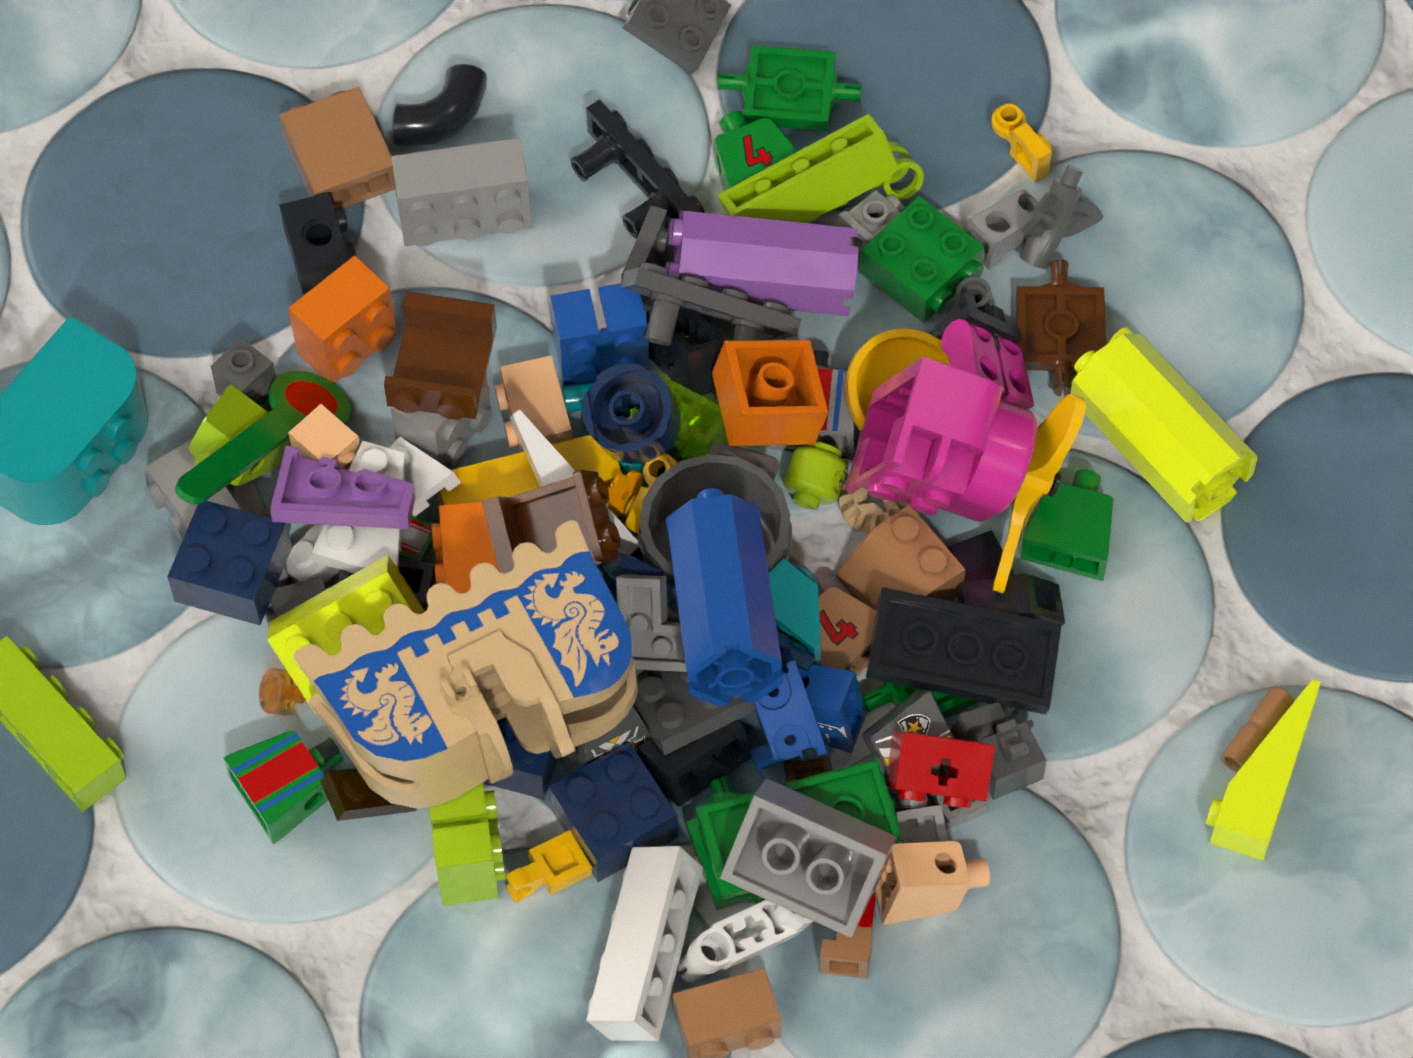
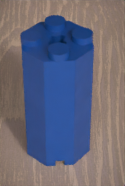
(724, 599)

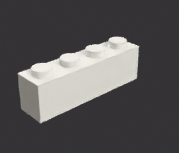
(644, 944)

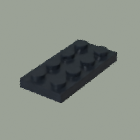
(964, 651)

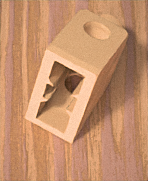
(926, 880)

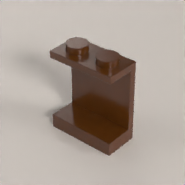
(442, 356)

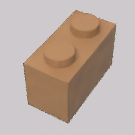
(727, 1015)

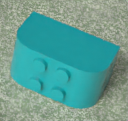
(68, 424)

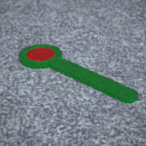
(292, 399)

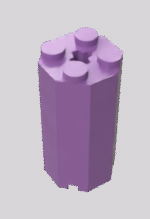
(767, 259)

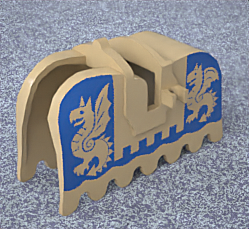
(519, 645)

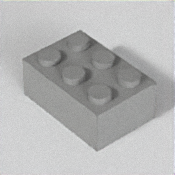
(462, 192)

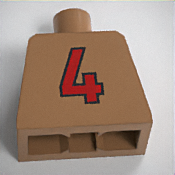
(845, 630)

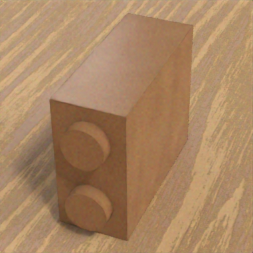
(339, 148)

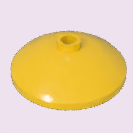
(881, 360)

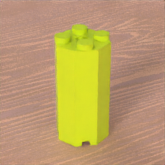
(1162, 425)

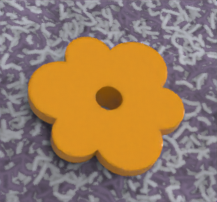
(622, 491)

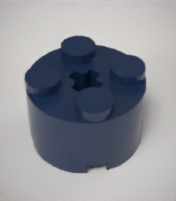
(609, 404)

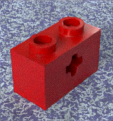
(967, 770)

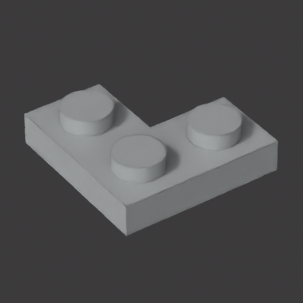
(653, 639)

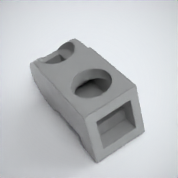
(1001, 226)

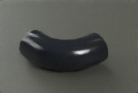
(444, 113)

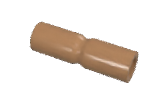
(1259, 725)

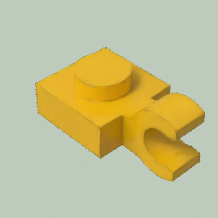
(553, 864)

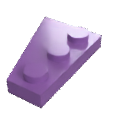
(330, 495)

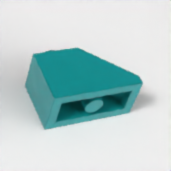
(797, 606)

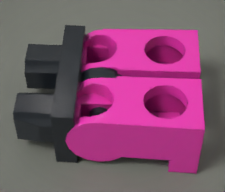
(985, 347)

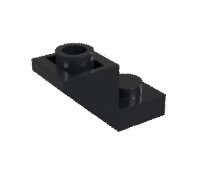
(1023, 596)

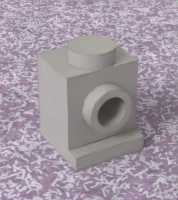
(870, 217)

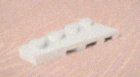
(421, 470)

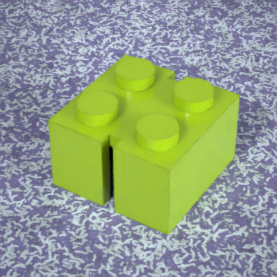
(467, 847)

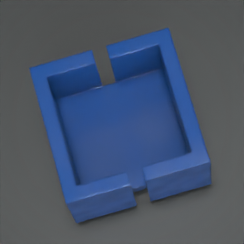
(586, 350)

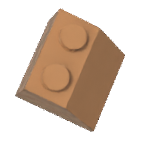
(901, 557)

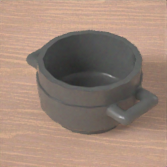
(725, 468)

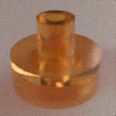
(279, 692)

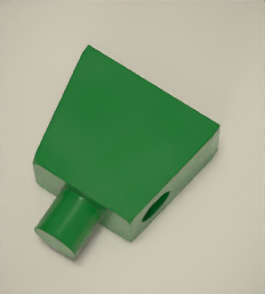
(1072, 528)

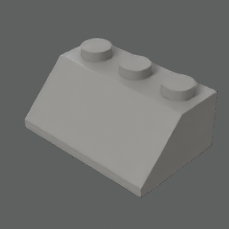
(808, 857)

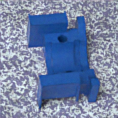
(786, 713)

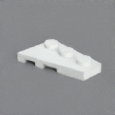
(358, 547)

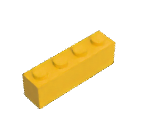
(514, 475)

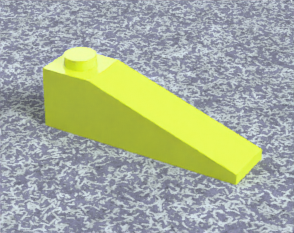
(1256, 792)

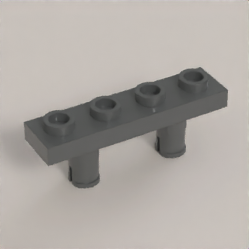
(692, 293)

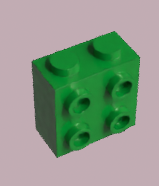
(921, 259)

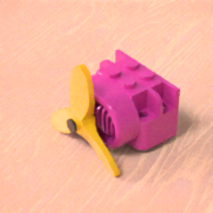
(958, 448)

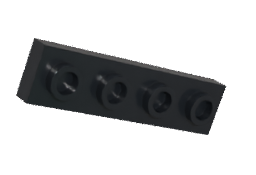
(636, 159)

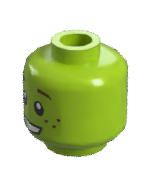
(815, 475)

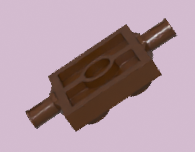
(1059, 324)

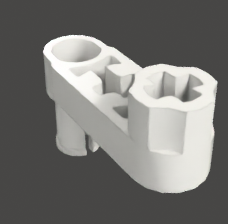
(715, 946)

